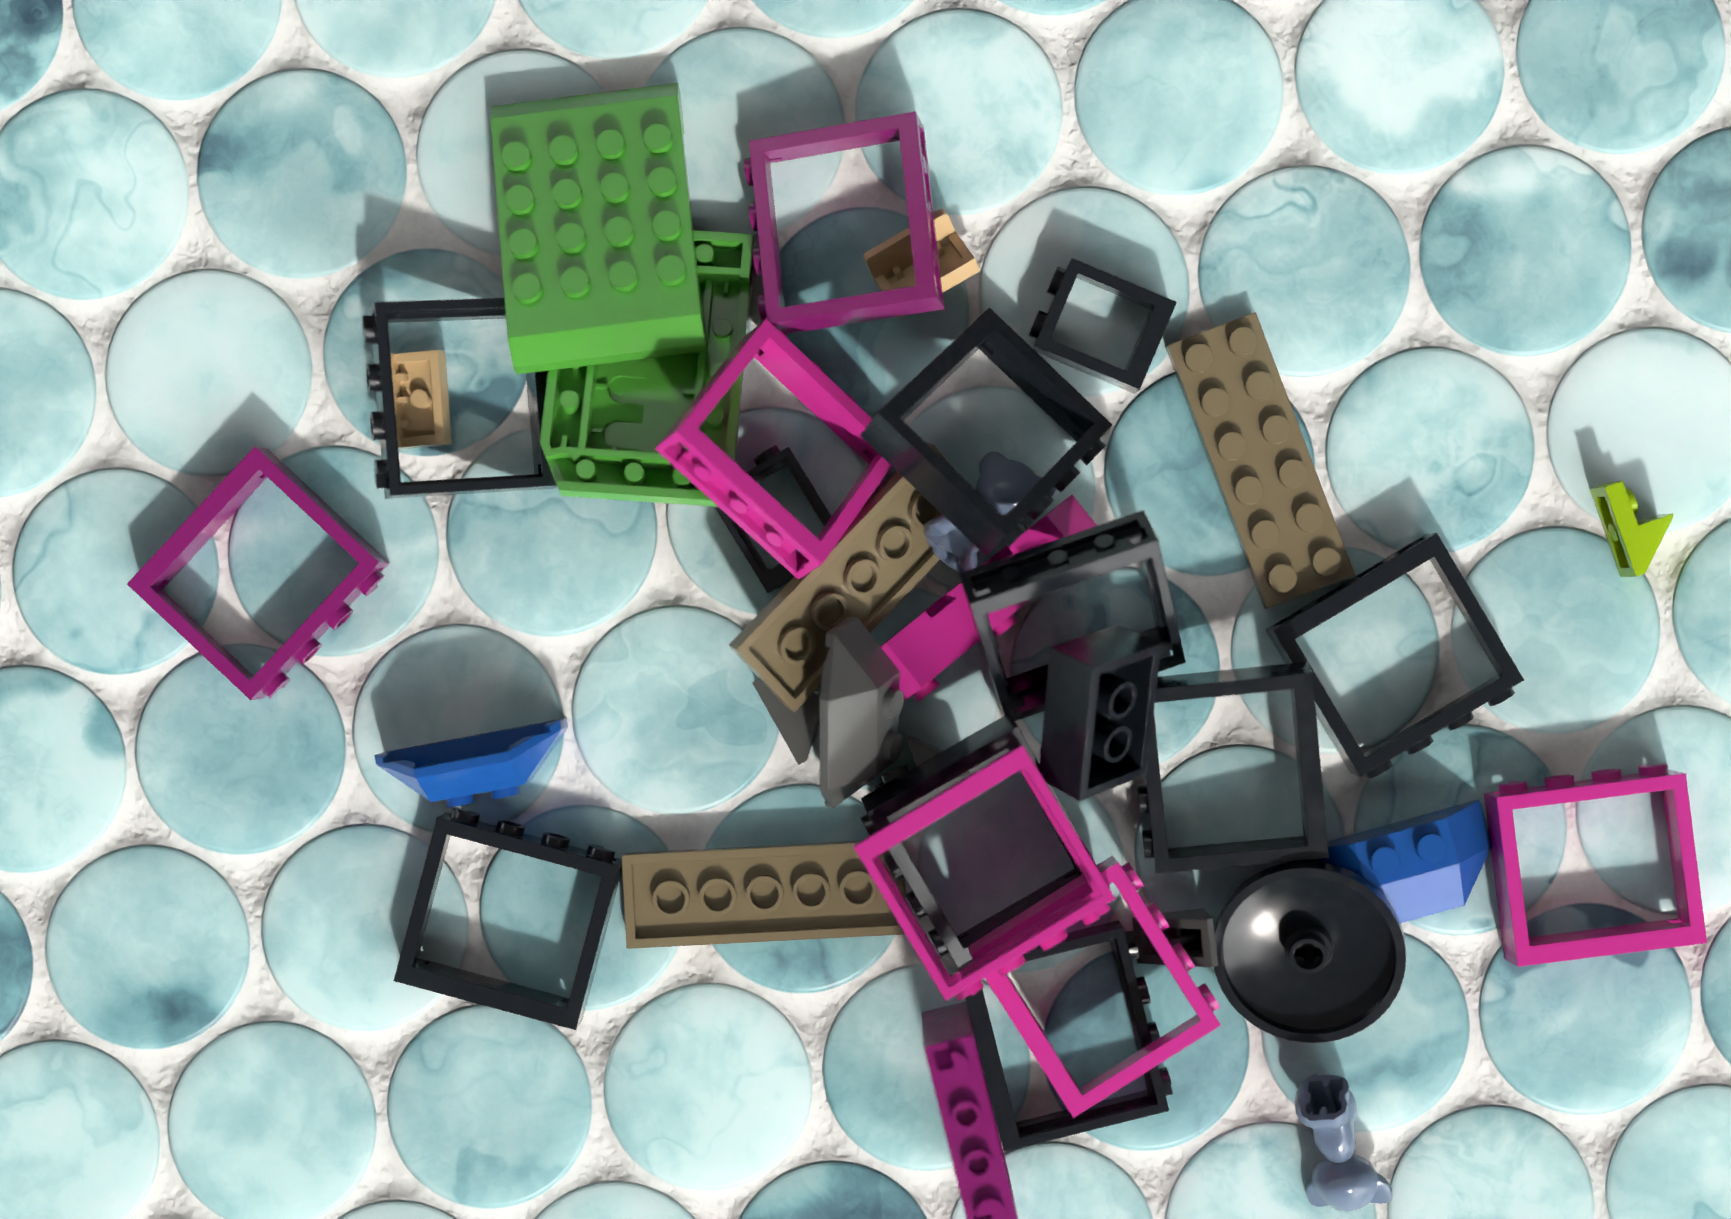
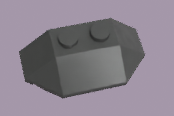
(856, 711)

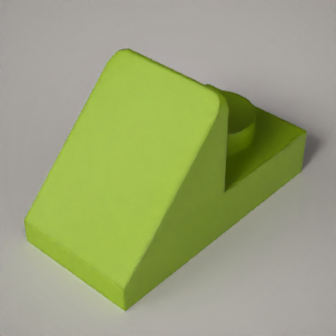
(1630, 541)

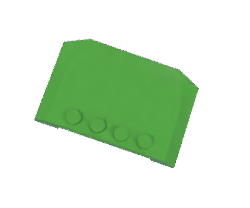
(611, 416)

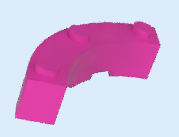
(947, 627)

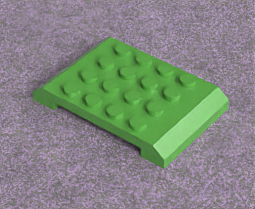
(596, 229)

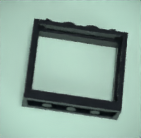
(384, 420)
(943, 484)
(1056, 567)
(1359, 587)
(926, 778)
(1313, 843)
(489, 990)
(1106, 1112)

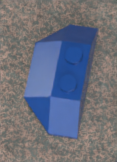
(474, 763)
(1421, 861)

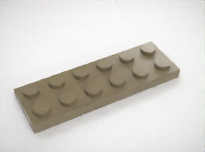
(1260, 460)
(861, 578)
(752, 895)

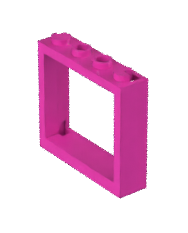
(739, 493)
(1558, 789)
(1010, 953)
(1174, 957)

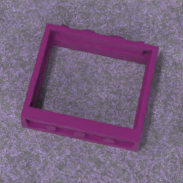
(916, 299)
(207, 521)
(967, 1113)

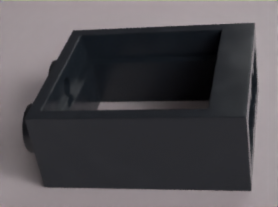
(1147, 342)
(766, 465)

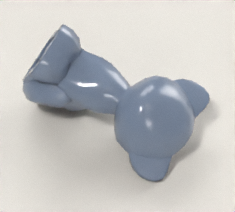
(1003, 485)
(1342, 1177)

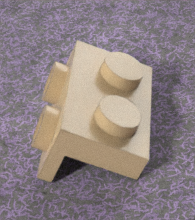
(893, 259)
(421, 399)

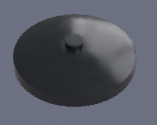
(1309, 951)

